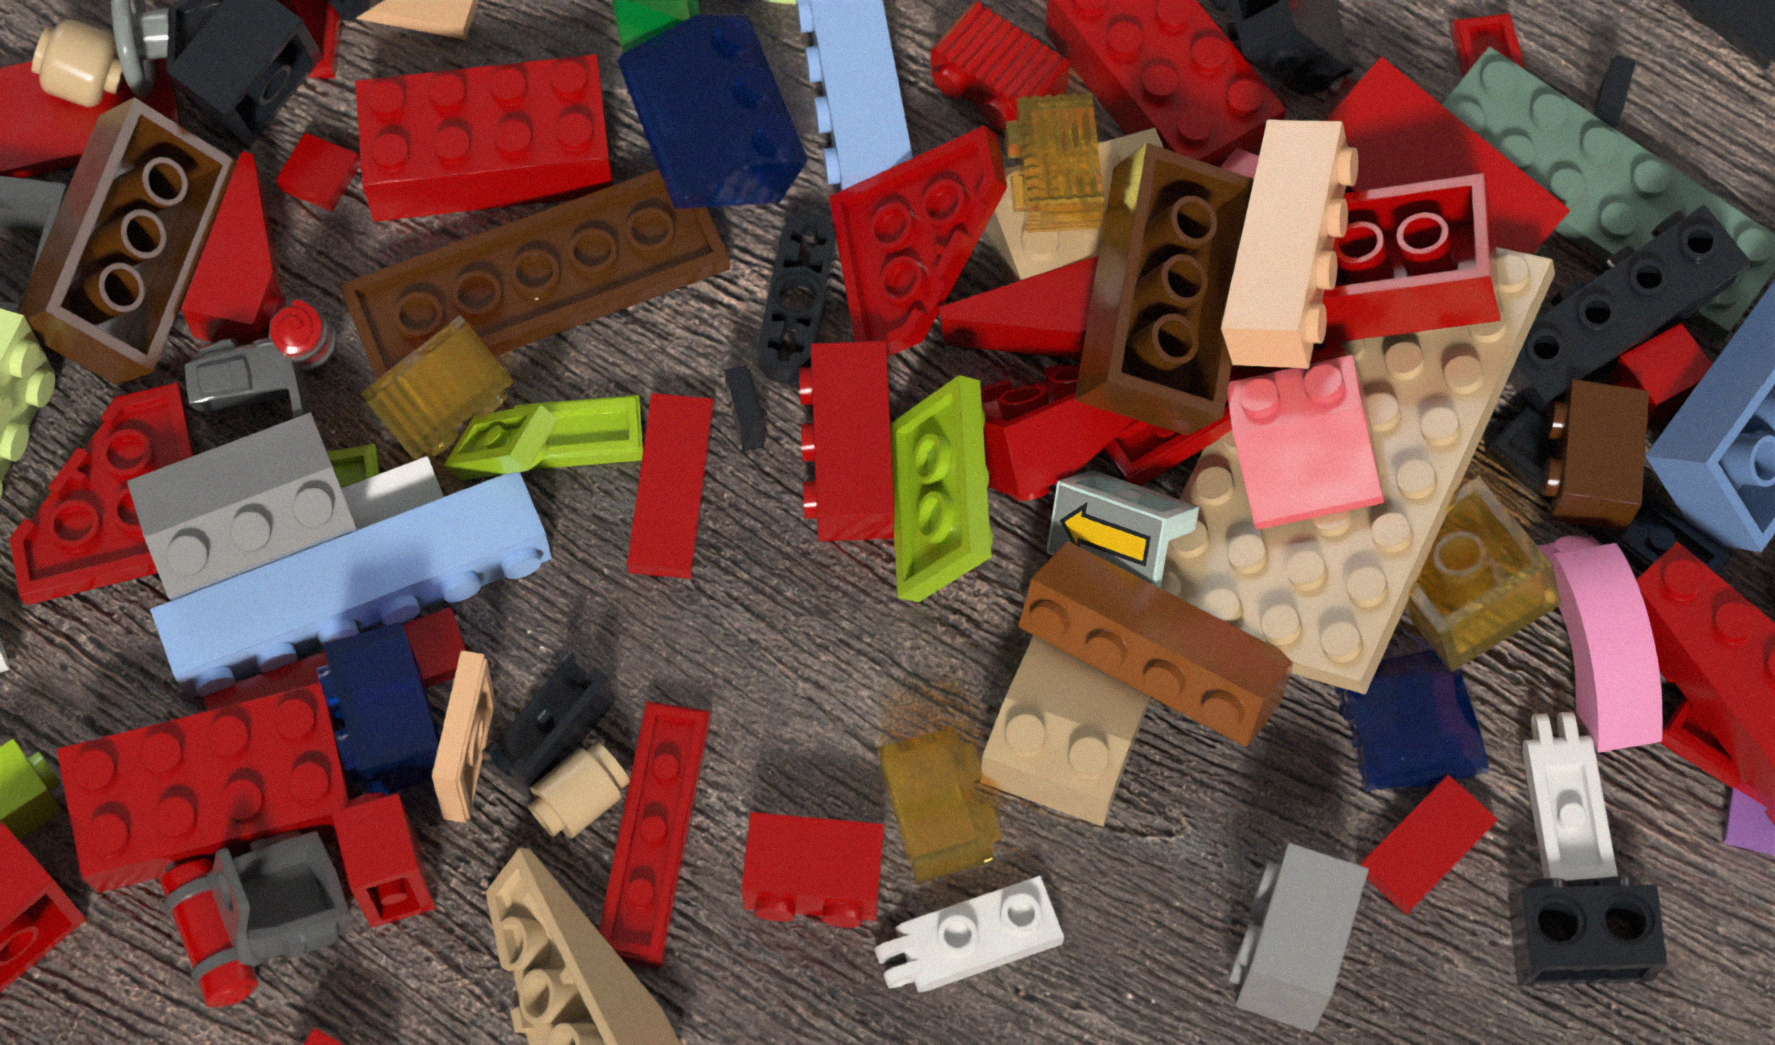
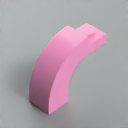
(1609, 643)

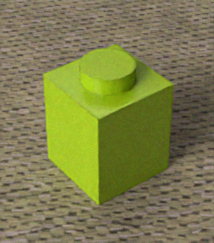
(25, 790)

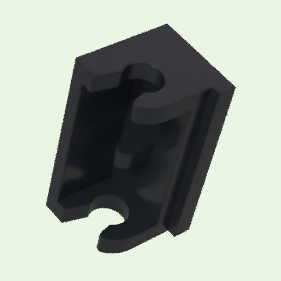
(549, 725)

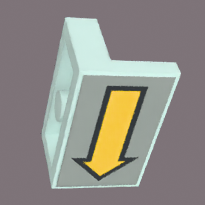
(1119, 522)

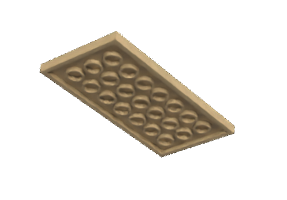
(1340, 581)

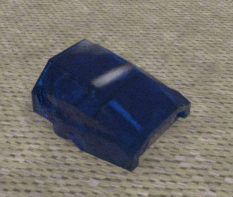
(1413, 724)

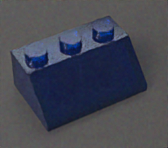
(713, 113)

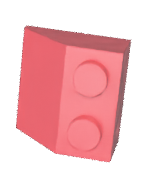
(1304, 442)

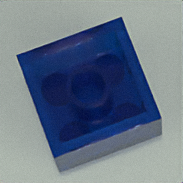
(385, 708)

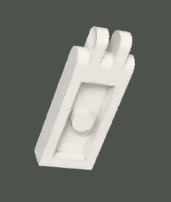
(1567, 802)
(972, 936)

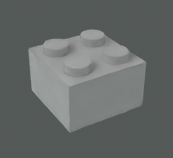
(1304, 927)

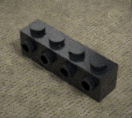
(1627, 305)

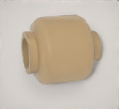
(78, 63)

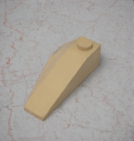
(563, 969)

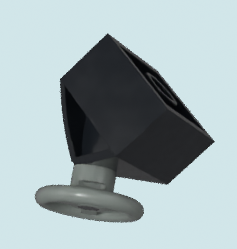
(225, 56)

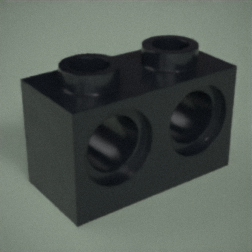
(1591, 949)

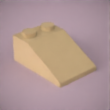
(1063, 734)

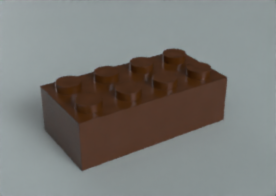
(125, 242)
(1164, 291)

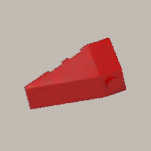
(1041, 433)

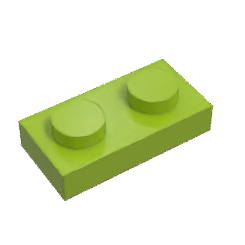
(502, 443)

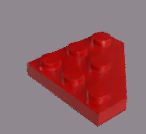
(912, 233)
(88, 524)

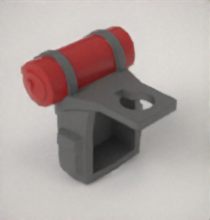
(267, 368)
(253, 909)

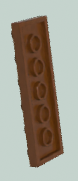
(539, 272)

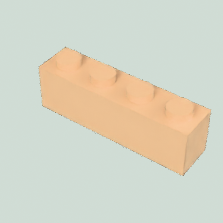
(1288, 244)

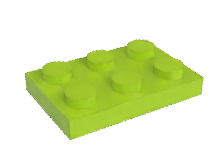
(940, 490)

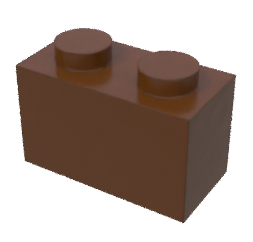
(1597, 455)

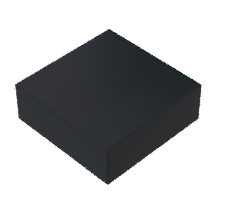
(1614, 90)
(745, 408)

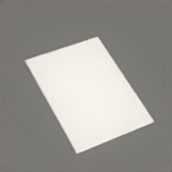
(392, 492)

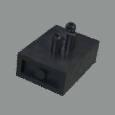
(1291, 40)

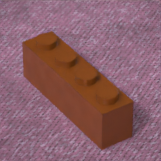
(1156, 643)

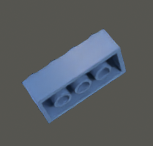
(1722, 440)

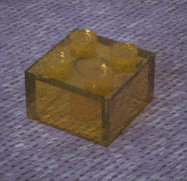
(1479, 579)

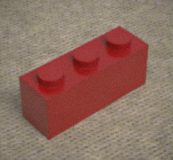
(848, 441)

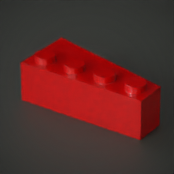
(1719, 658)

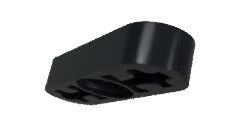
(789, 274)

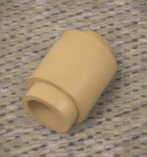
(578, 791)

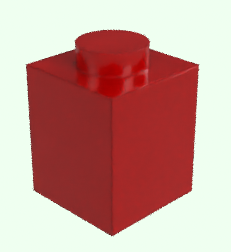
(1667, 368)

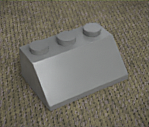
(240, 506)

